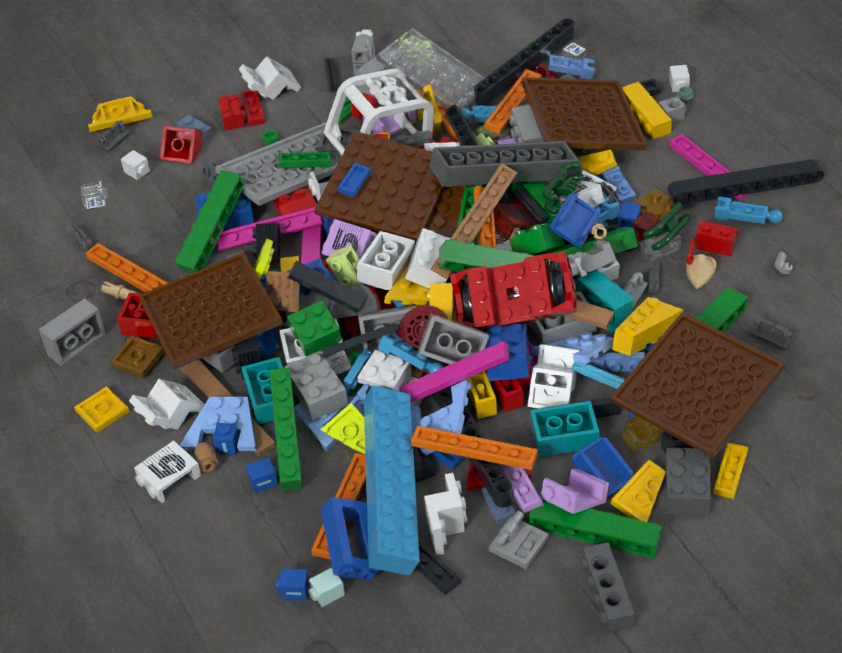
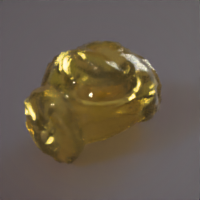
(639, 433)

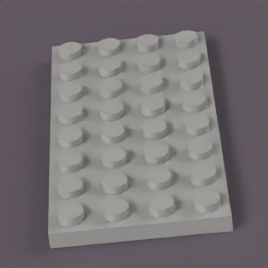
(262, 172)

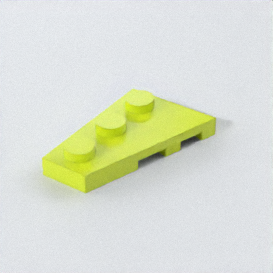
(264, 258)
(348, 428)

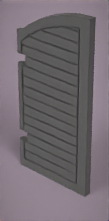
(368, 305)

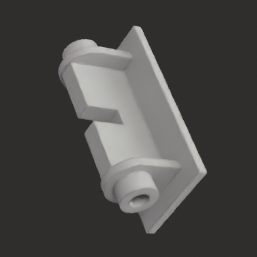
(636, 286)

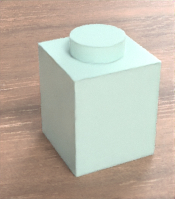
(326, 587)

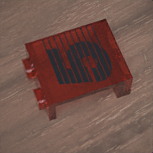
(512, 216)

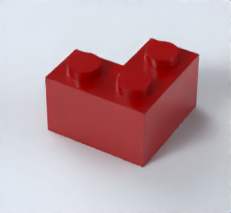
(134, 320)
(511, 391)

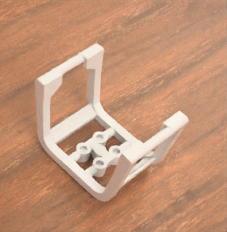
(383, 95)

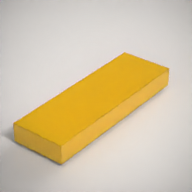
(730, 470)

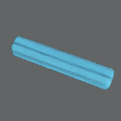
(597, 374)

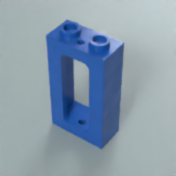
(342, 561)

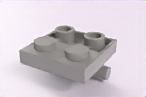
(518, 541)

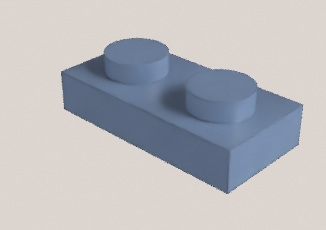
(192, 123)
(499, 514)

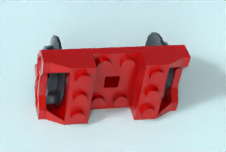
(536, 288)

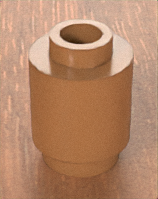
(205, 457)

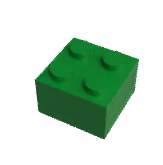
(536, 240)
(314, 328)

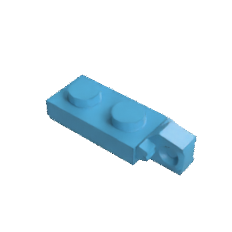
(351, 380)

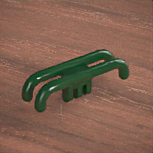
(561, 186)
(668, 224)

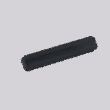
(330, 72)
(531, 205)

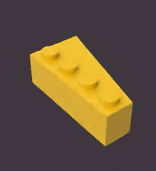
(644, 326)

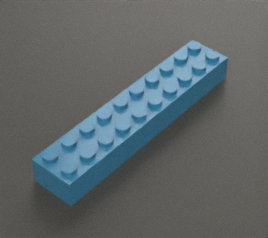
(390, 482)

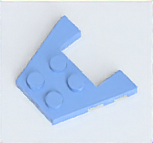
(587, 344)
(223, 410)
(447, 418)
(325, 440)

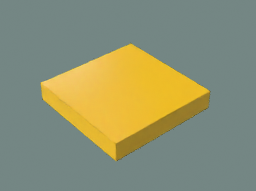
(102, 409)

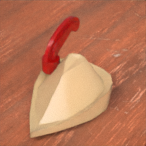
(699, 268)

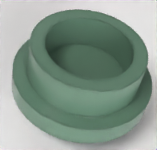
(684, 93)

